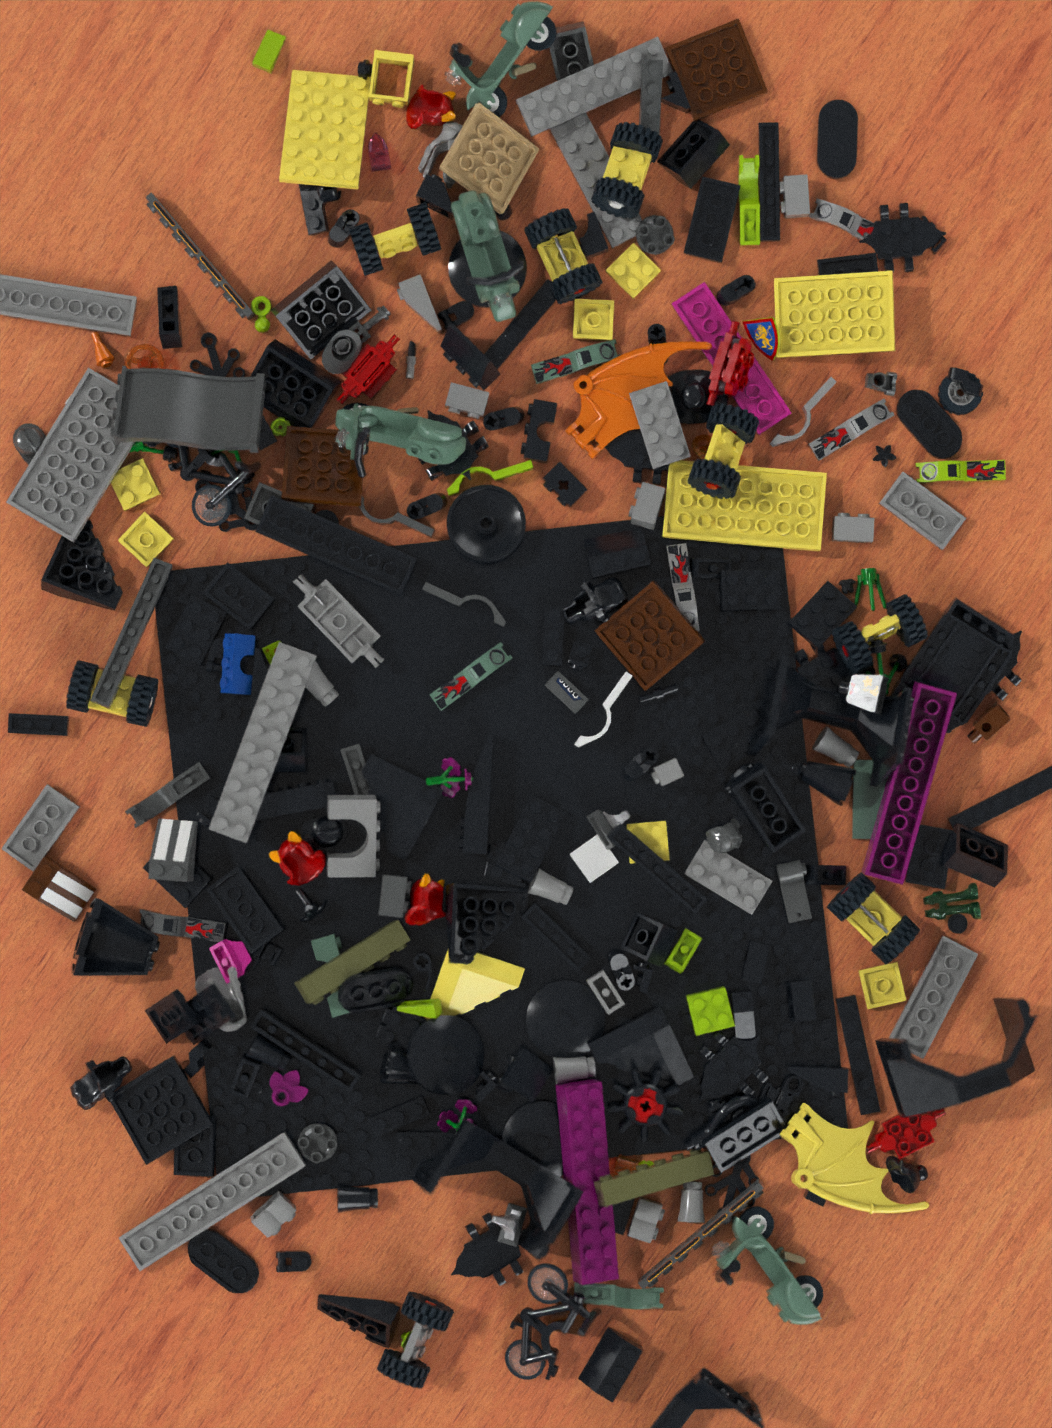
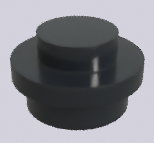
(364, 69)
(957, 923)

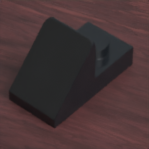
(678, 99)

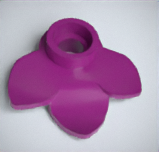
(289, 1086)

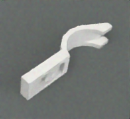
(607, 704)

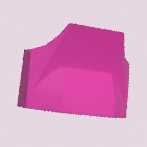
(229, 954)

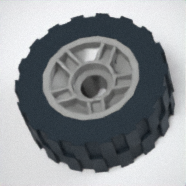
(952, 401)

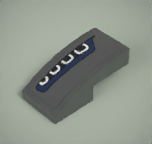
(566, 692)

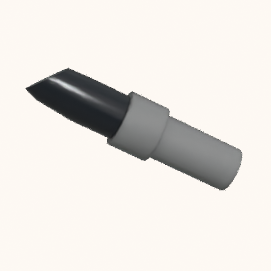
(411, 360)

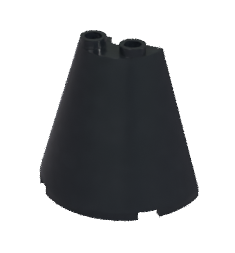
(112, 944)

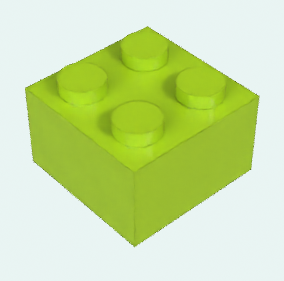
(710, 1010)

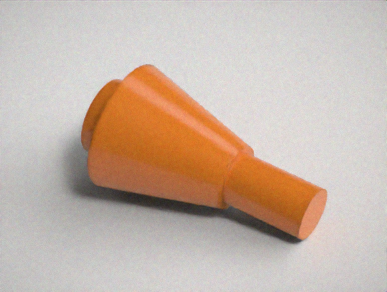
(103, 356)

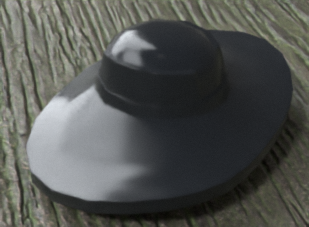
(691, 394)

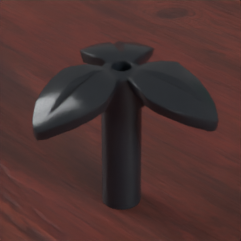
(310, 909)

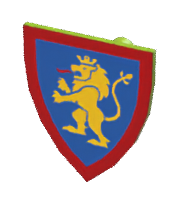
(763, 335)

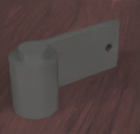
(793, 890)

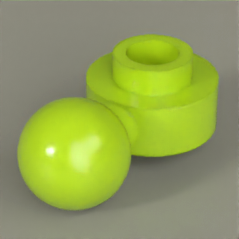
(262, 324)

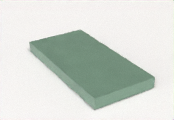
(865, 800)

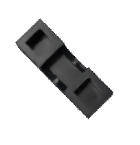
(541, 413)

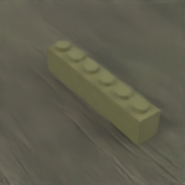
(353, 961)
(653, 1178)

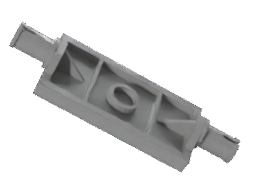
(338, 621)

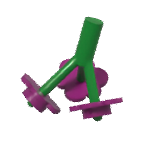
(451, 784)
(448, 1120)

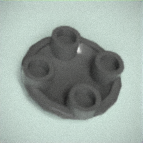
(654, 234)
(317, 1142)

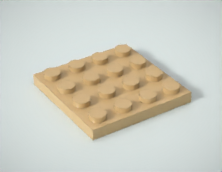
(489, 157)

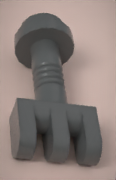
(363, 329)

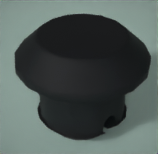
(847, 585)

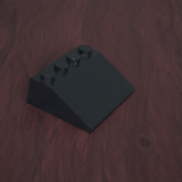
(320, 309)
(294, 385)

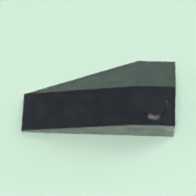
(370, 1316)

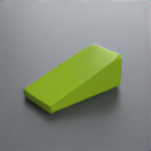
(268, 51)
(683, 951)
(427, 1008)

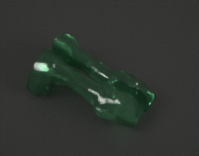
(940, 913)

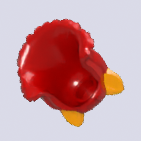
(430, 108)
(298, 860)
(425, 901)

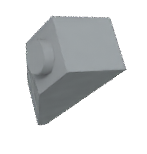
(417, 298)

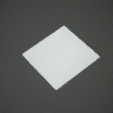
(593, 858)

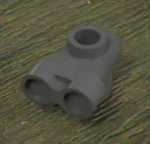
(885, 382)

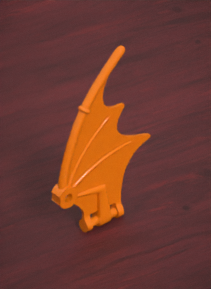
(606, 399)

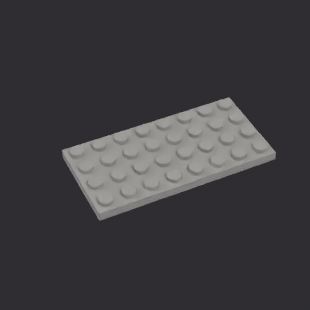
(73, 460)

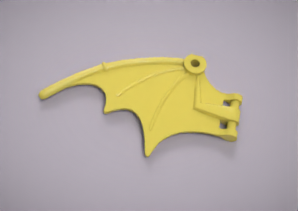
(837, 1164)

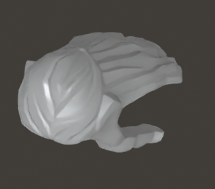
(438, 146)
(230, 991)

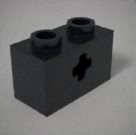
(558, 474)

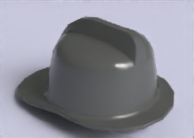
(341, 351)
(28, 440)

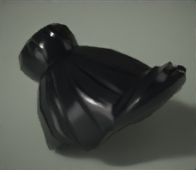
(906, 1174)

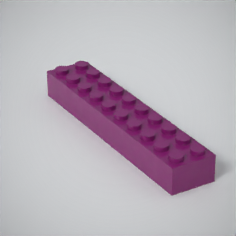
(909, 785)
(583, 1163)

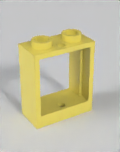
(396, 59)

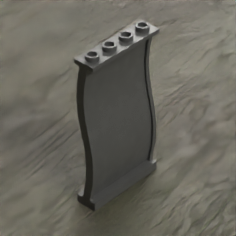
(189, 409)

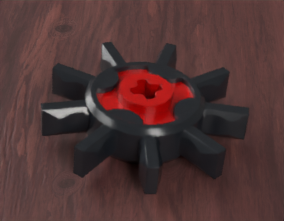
(637, 1095)

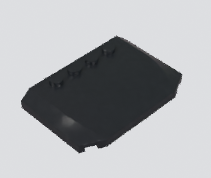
(961, 656)

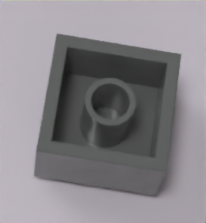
(393, 895)

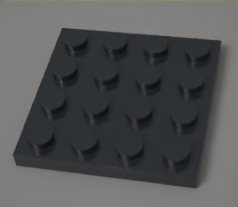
(160, 1110)

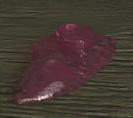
(378, 154)

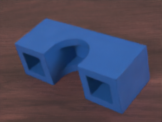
(233, 679)

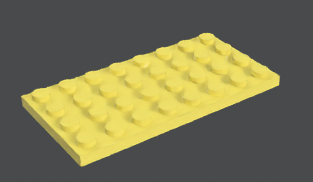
(767, 511)

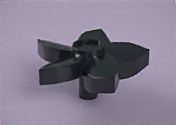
(884, 455)

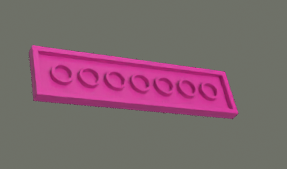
(709, 324)

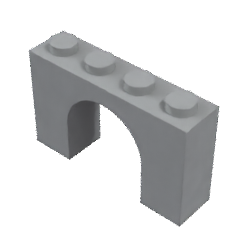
(362, 861)

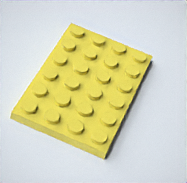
(325, 129)
(835, 314)

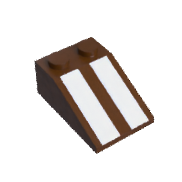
(59, 888)

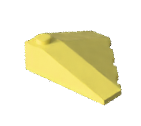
(467, 985)

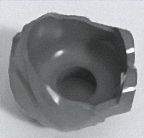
(726, 837)

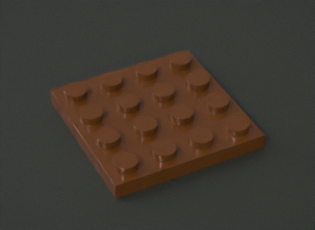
(716, 69)
(319, 469)
(649, 635)

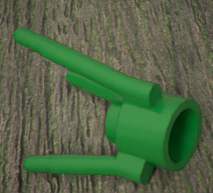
(869, 577)

